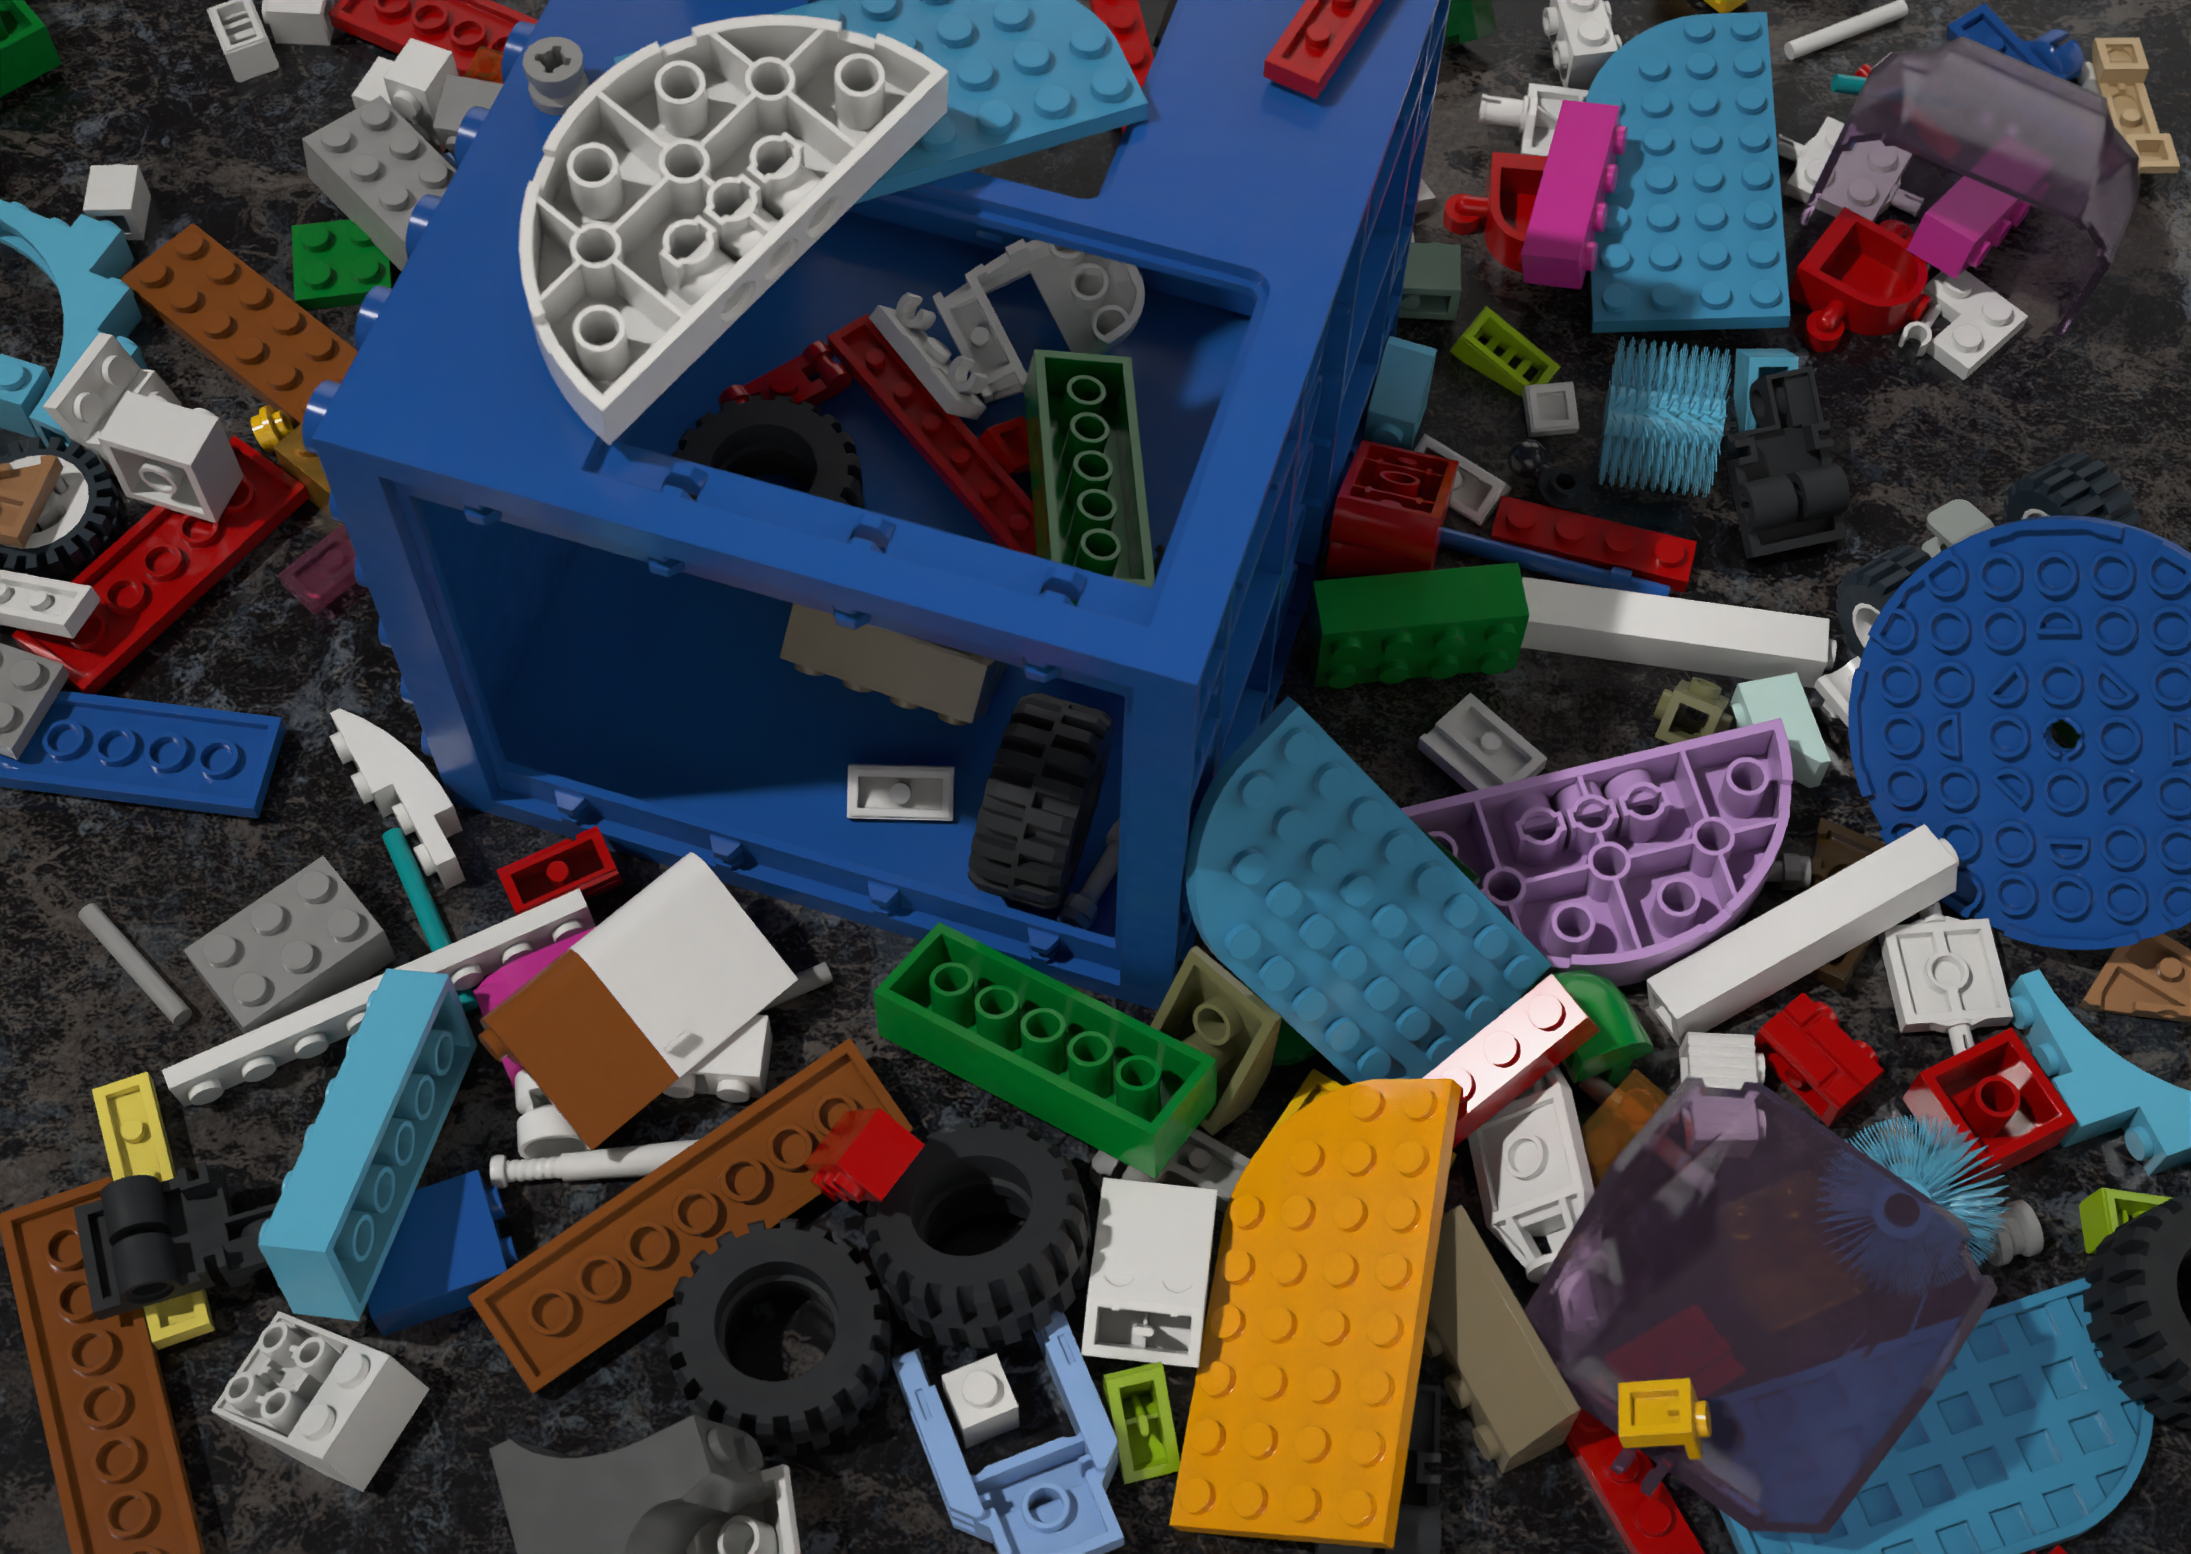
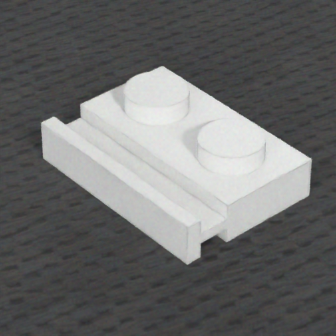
(1480, 748)

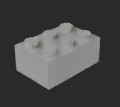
(291, 948)

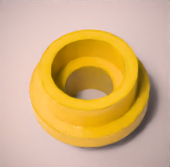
(270, 427)

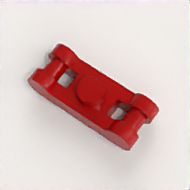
(793, 381)

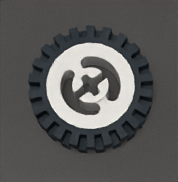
(77, 517)

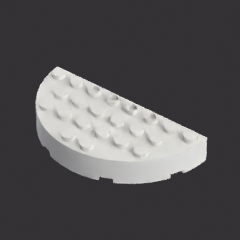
(697, 187)

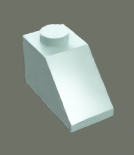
(1784, 699)

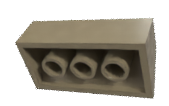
(894, 664)
(1492, 1352)

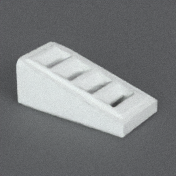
(243, 40)

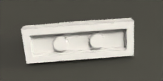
(930, 357)

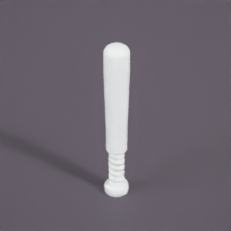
(587, 1165)

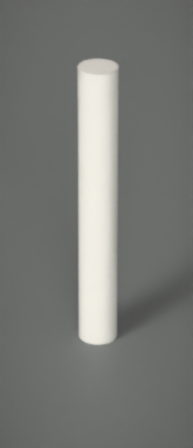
(1845, 29)

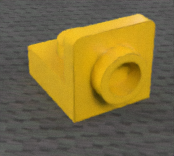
(1663, 1415)

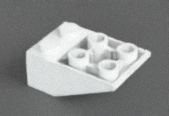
(1150, 1273)
(322, 1399)

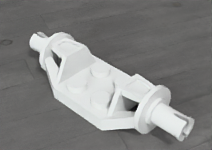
(1533, 1171)

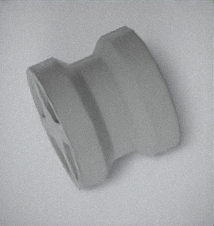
(554, 74)
(2021, 1236)

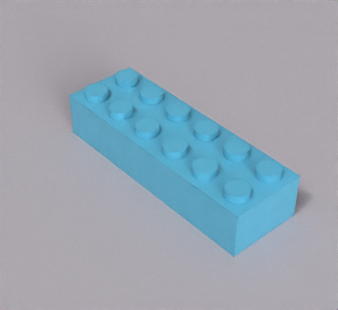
(368, 1145)

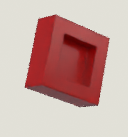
(1008, 445)

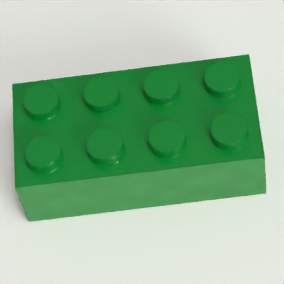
(1416, 625)

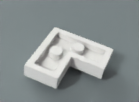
(1978, 319)

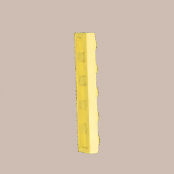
(140, 1146)

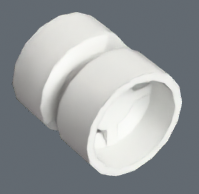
(541, 1127)

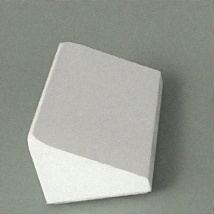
(1475, 490)
(900, 792)

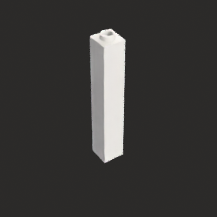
(1675, 632)
(1803, 933)

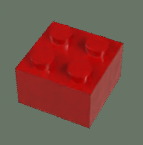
(1997, 1096)

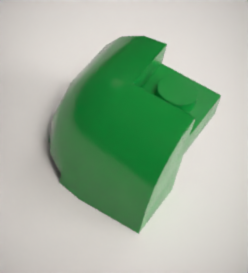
(1620, 1033)

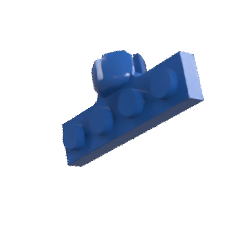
(2043, 52)

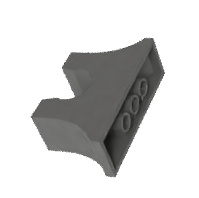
(631, 1498)

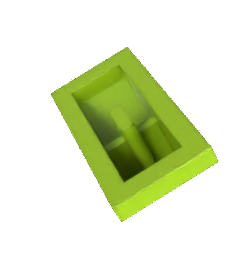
(1142, 1422)

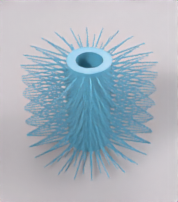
(1664, 416)
(1935, 1175)

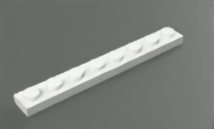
(336, 1017)

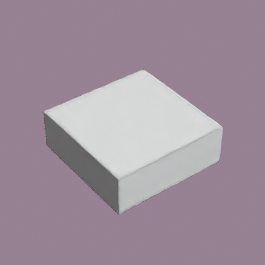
(1550, 409)

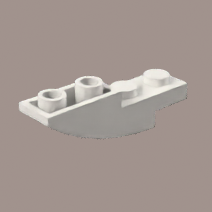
(402, 787)

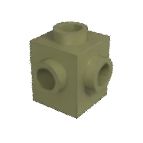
(1697, 694)

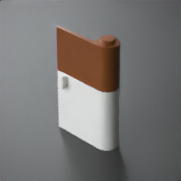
(638, 1000)

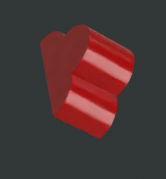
(1389, 512)

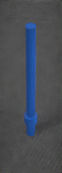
(1548, 564)

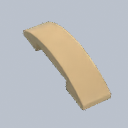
(2120, 76)

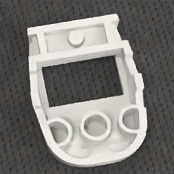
(1088, 296)

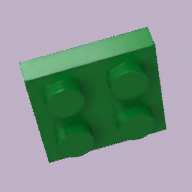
(336, 265)

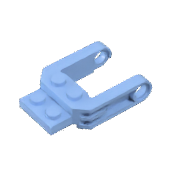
(1040, 1498)

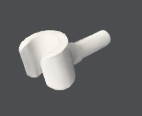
(1922, 329)

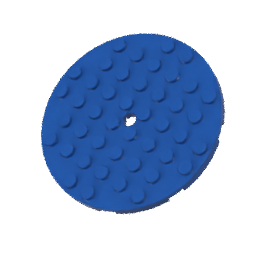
(1961, 712)

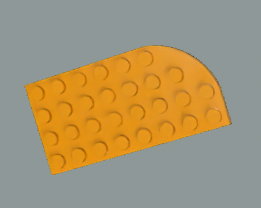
(1320, 1321)

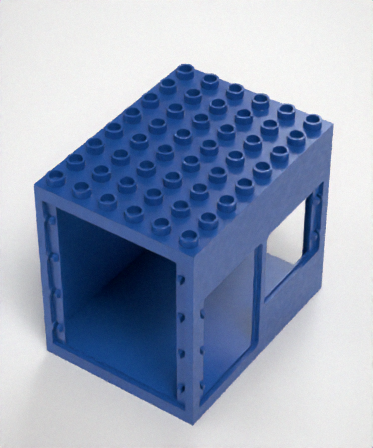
(577, 605)

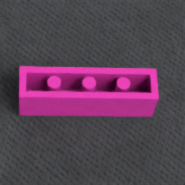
(1572, 195)
(1965, 226)

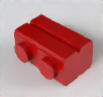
(561, 870)
(1818, 1058)

